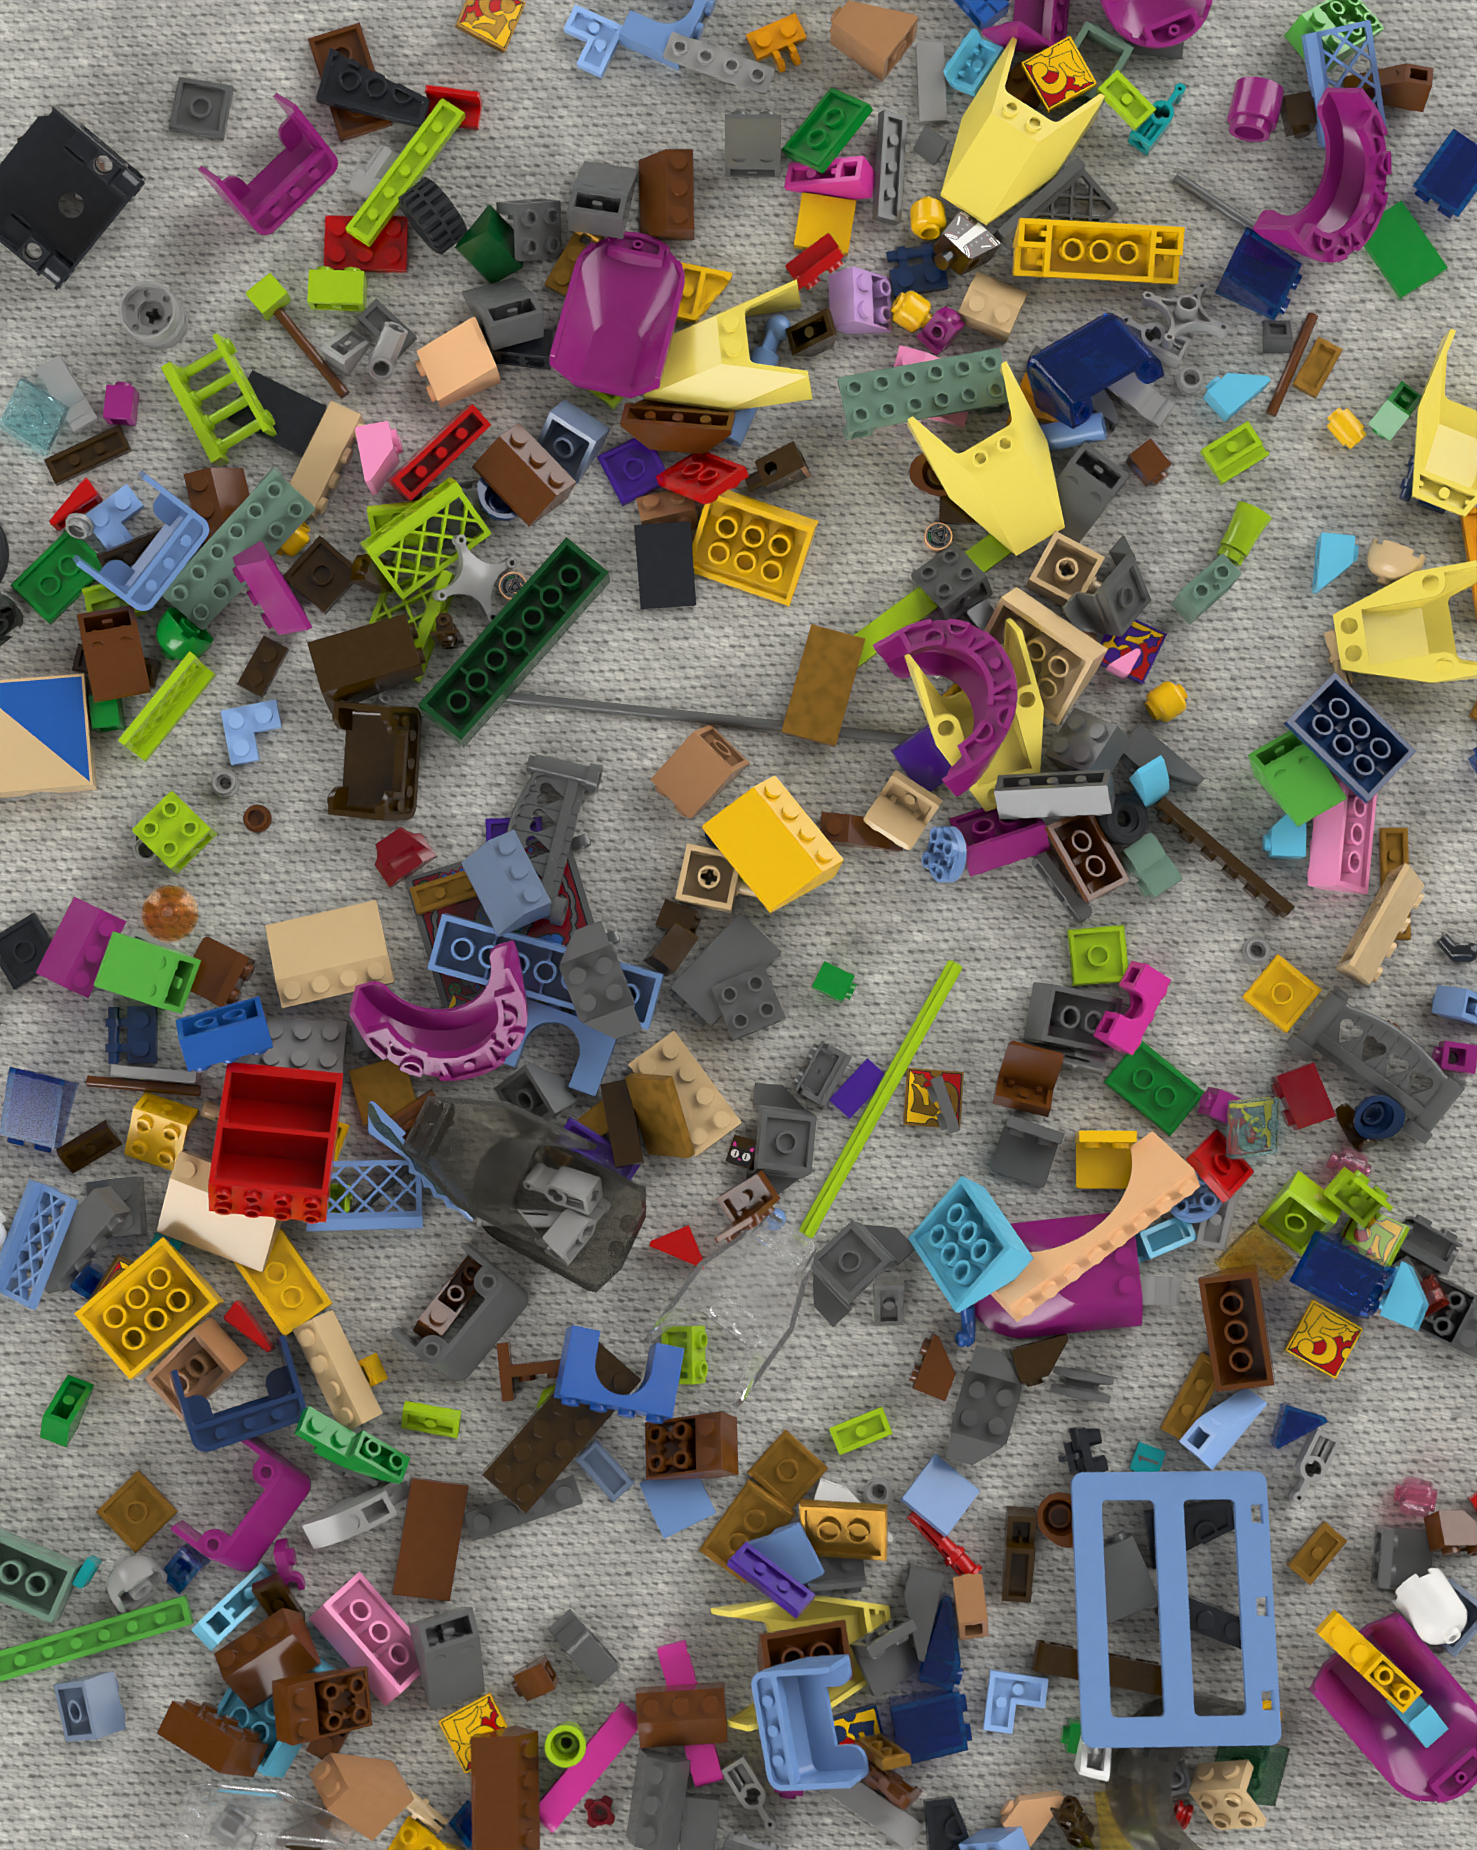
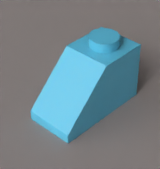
(1233, 392)
(1332, 558)
(1285, 840)

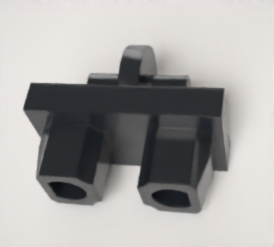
(1079, 1453)

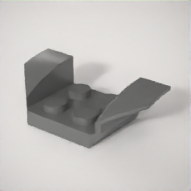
(1116, 601)
(598, 983)
(783, 1136)
(852, 1263)
(984, 1407)

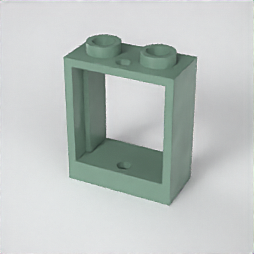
(1117, 45)
(1206, 588)

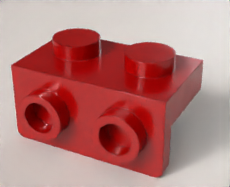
(815, 260)

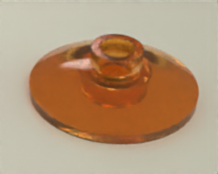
(179, 923)

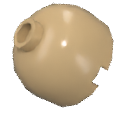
(1392, 561)

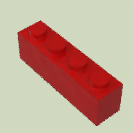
(439, 452)

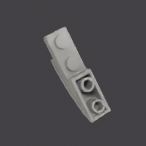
(357, 1514)

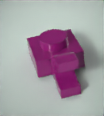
(285, 1559)

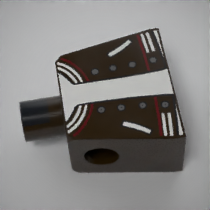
(965, 245)

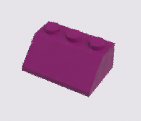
(270, 590)
(998, 841)
(79, 947)

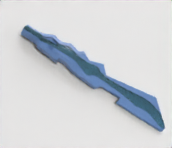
(390, 1134)

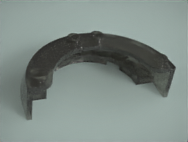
(1143, 1778)

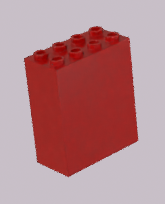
(275, 1142)

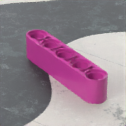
(678, 1671)
(578, 1779)

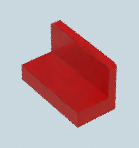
(465, 100)

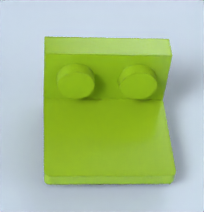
(174, 832)

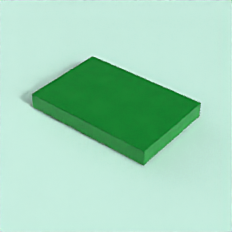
(827, 130)
(1403, 251)
(54, 579)
(1154, 1088)

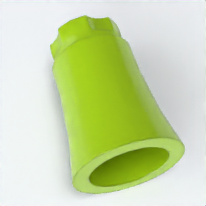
(1243, 532)
(561, 1753)

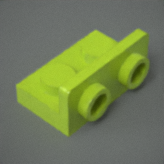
(694, 1341)

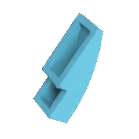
(1151, 782)
(1163, 1238)

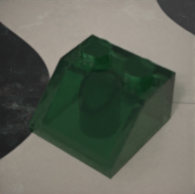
(1268, 1769)

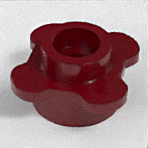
(595, 1819)

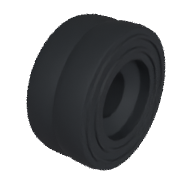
(1135, 824)

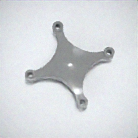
(1184, 314)
(474, 578)

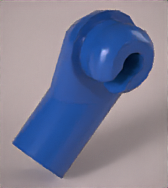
(966, 1336)

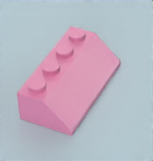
(1343, 845)
(369, 1635)

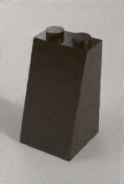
(366, 660)

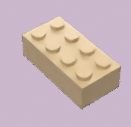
(703, 1106)

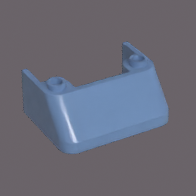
(161, 560)

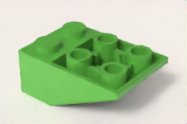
(1331, 15)
(1295, 778)
(147, 972)

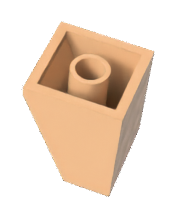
(457, 364)

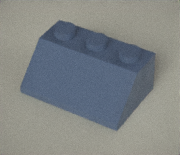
(507, 884)

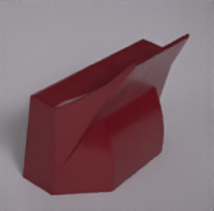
(402, 855)

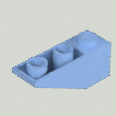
(1222, 1426)

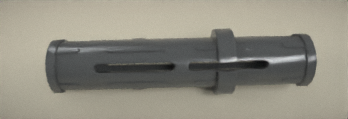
(1075, 1059)

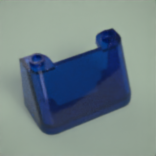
(1084, 364)

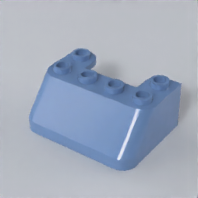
(800, 1727)

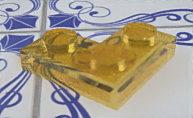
(1257, 1247)

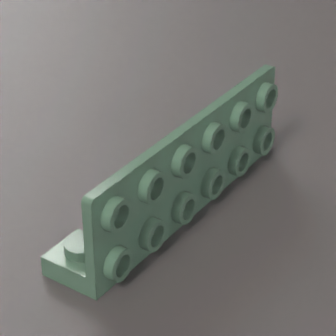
(922, 391)
(208, 579)

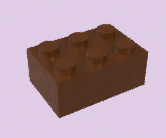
(213, 1738)

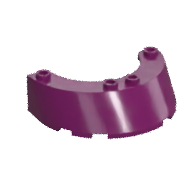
(1351, 188)
(978, 667)
(448, 1041)

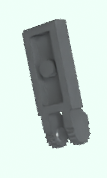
(1062, 888)

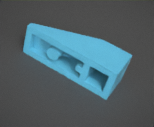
(230, 1610)

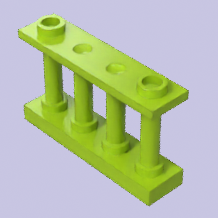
(191, 401)

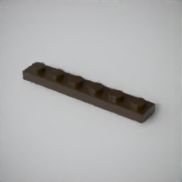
(1232, 866)

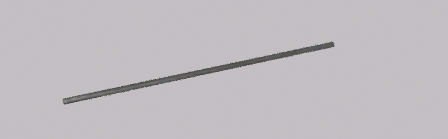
(690, 716)

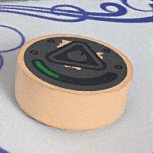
(938, 536)
(511, 584)

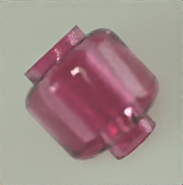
(1350, 1159)
(1416, 1496)

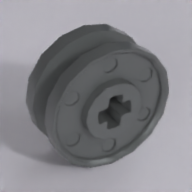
(1082, 1384)

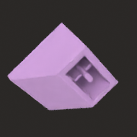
(860, 301)

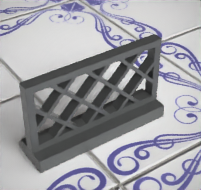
(1047, 196)

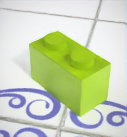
(337, 289)

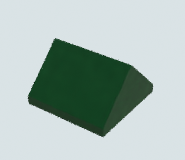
(490, 246)

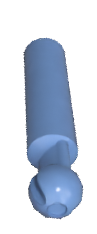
(766, 355)

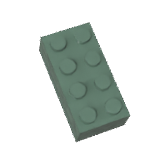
(35, 1577)

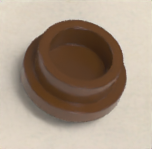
(257, 818)

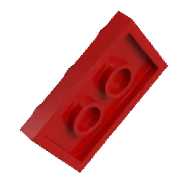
(385, 254)
(702, 477)

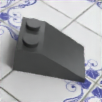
(1068, 1016)

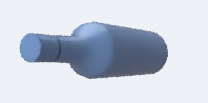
(1061, 436)

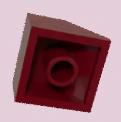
(1302, 1097)

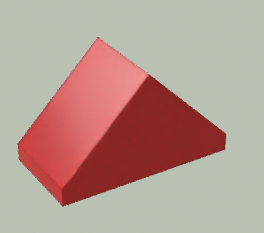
(680, 1245)

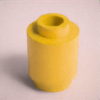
(1346, 427)

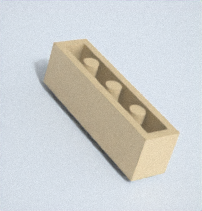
(326, 455)
(337, 1370)

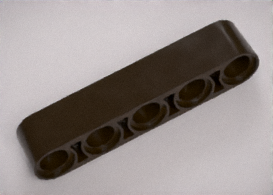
(1124, 1673)

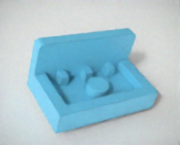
(972, 63)

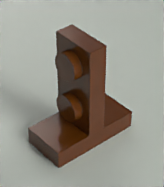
(523, 1371)

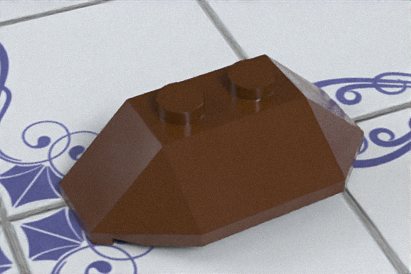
(676, 426)

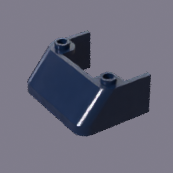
(219, 1429)

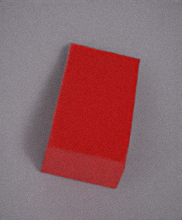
(80, 501)
(244, 1322)

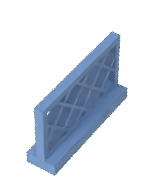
(1317, 68)
(373, 1220)
(28, 1230)

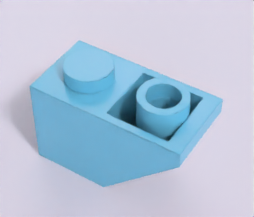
(1406, 1299)

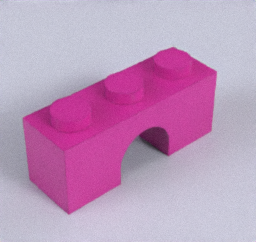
(1146, 990)

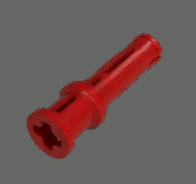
(953, 1554)

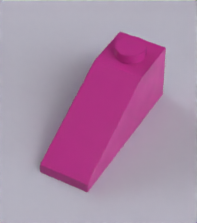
(844, 178)

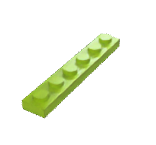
(405, 172)

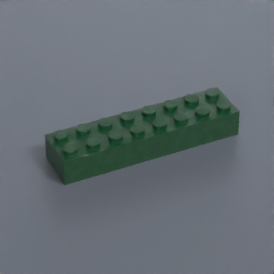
(514, 642)

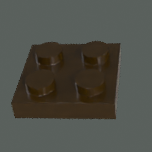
(321, 575)

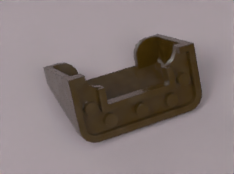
(378, 761)

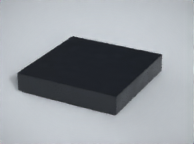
(23, 950)

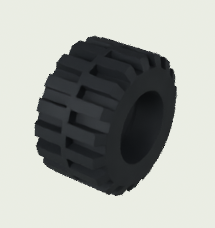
(432, 215)

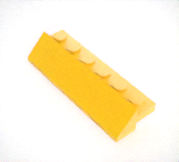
(1097, 251)

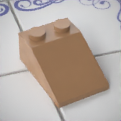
(203, 1363)

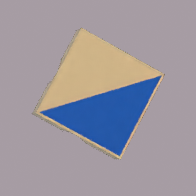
(45, 736)

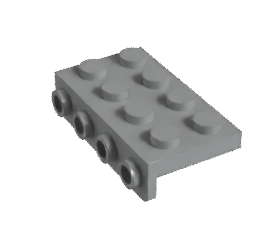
(304, 1045)

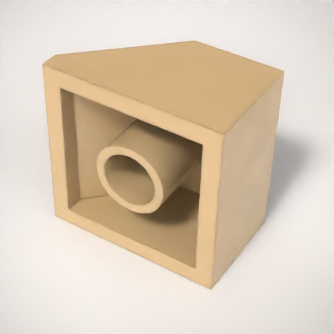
(992, 306)

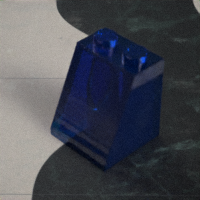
(1450, 175)
(1259, 276)
(36, 1109)
(1343, 1274)
(930, 1723)

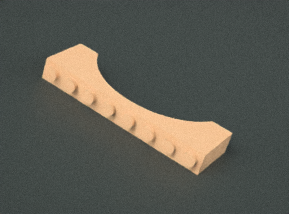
(1155, 1186)

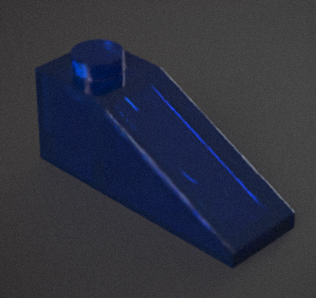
(942, 1655)

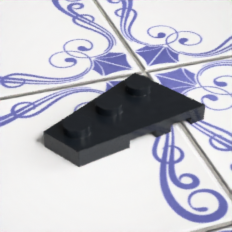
(1202, 1521)
(943, 1824)

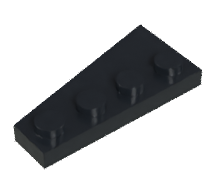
(366, 92)

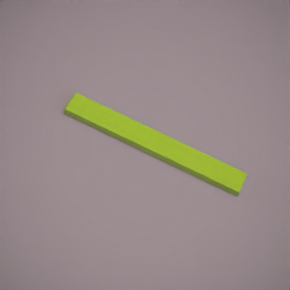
(918, 605)

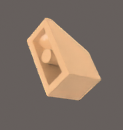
(1031, 1812)

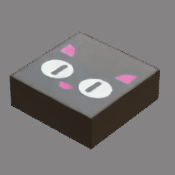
(742, 1152)

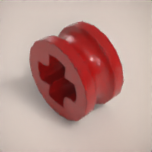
(1183, 1813)

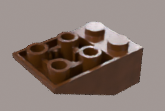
(113, 653)
(692, 1447)
(321, 1704)

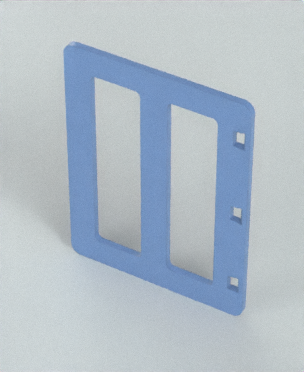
(1178, 1723)

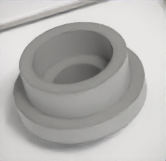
(1193, 372)
(79, 526)
(219, 777)
(1262, 944)
(877, 1481)

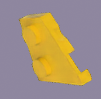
(700, 290)

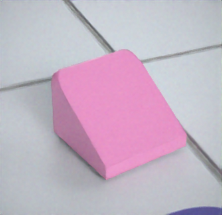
(1123, 665)

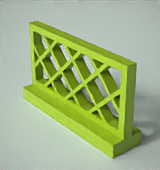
(407, 523)
(426, 619)
(167, 707)

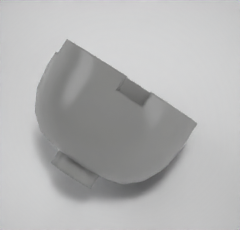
(129, 1581)

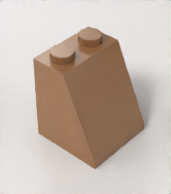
(872, 35)
(699, 771)
(361, 1791)

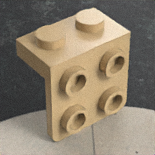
(902, 810)
(1223, 1794)

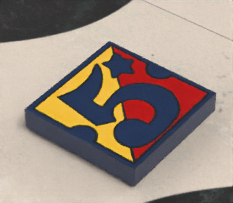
(857, 1723)

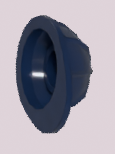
(493, 504)
(1378, 1117)

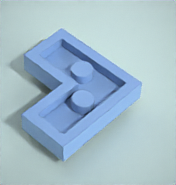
(600, 38)
(112, 514)
(242, 725)
(1007, 1690)

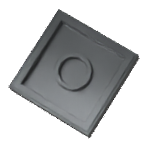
(201, 108)

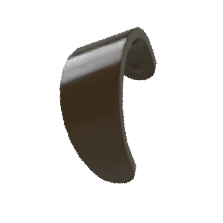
(1345, 1117)

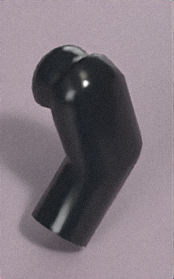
(1455, 952)

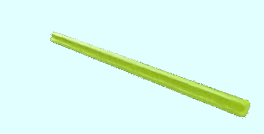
(880, 1099)

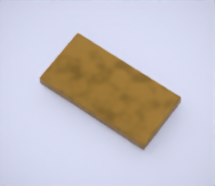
(823, 685)

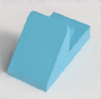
(1422, 1721)

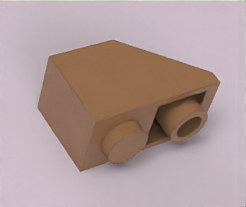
(970, 1606)

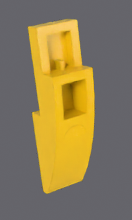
(1368, 1661)

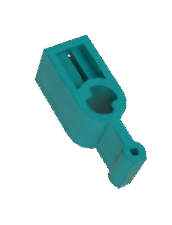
(1155, 127)

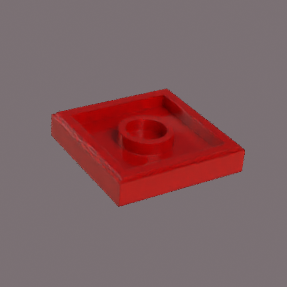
(1219, 1172)

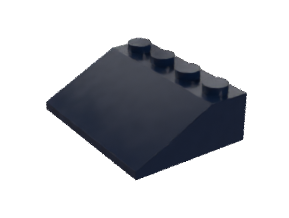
(1350, 737)

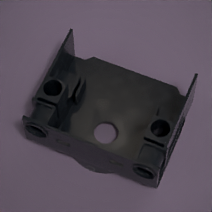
(52, 160)

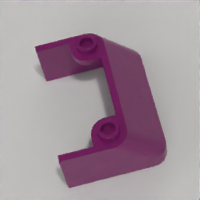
(1034, 25)
(286, 180)
(283, 1494)

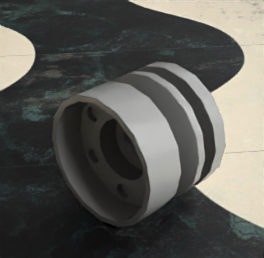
(149, 301)

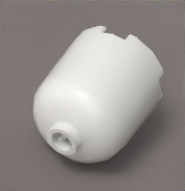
(1431, 1607)

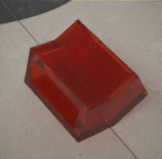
(1434, 1294)

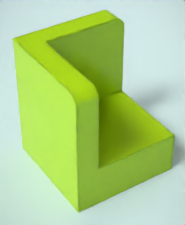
(268, 296)

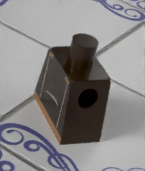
(790, 469)

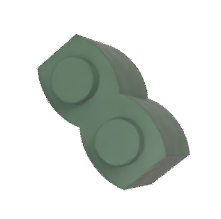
(1150, 866)

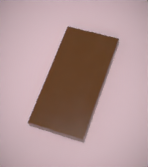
(351, 44)
(430, 1539)

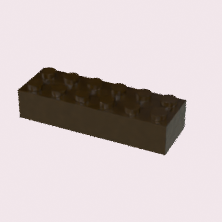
(554, 1437)

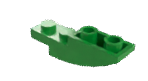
(351, 1450)

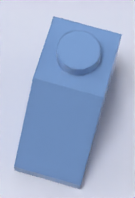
(1455, 1004)

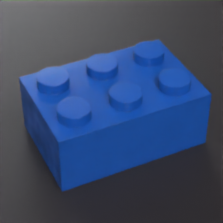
(223, 1034)

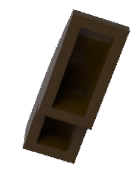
(1019, 1554)

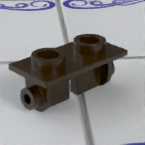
(447, 633)
(1074, 1823)

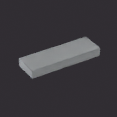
(931, 82)
(155, 1074)

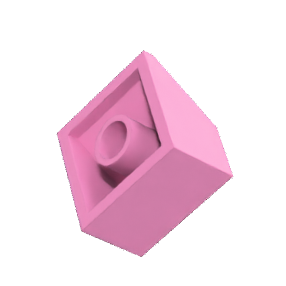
(378, 453)

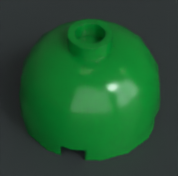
(179, 636)

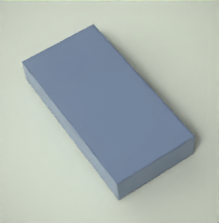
(605, 1470)

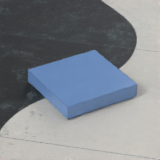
(940, 1495)

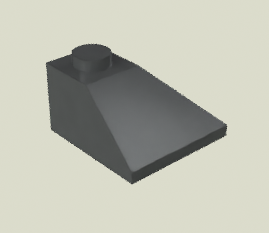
(536, 1091)

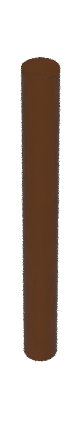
(311, 353)
(1292, 364)
(143, 1085)

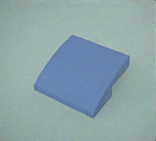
(677, 1503)
(791, 1551)

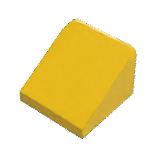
(373, 1369)

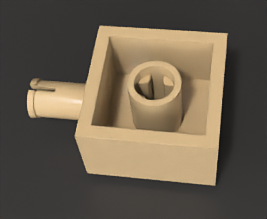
(1068, 554)
(717, 895)

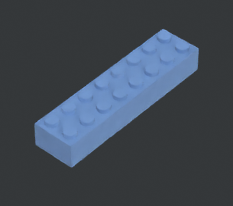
(464, 952)

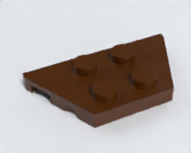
(892, 1785)

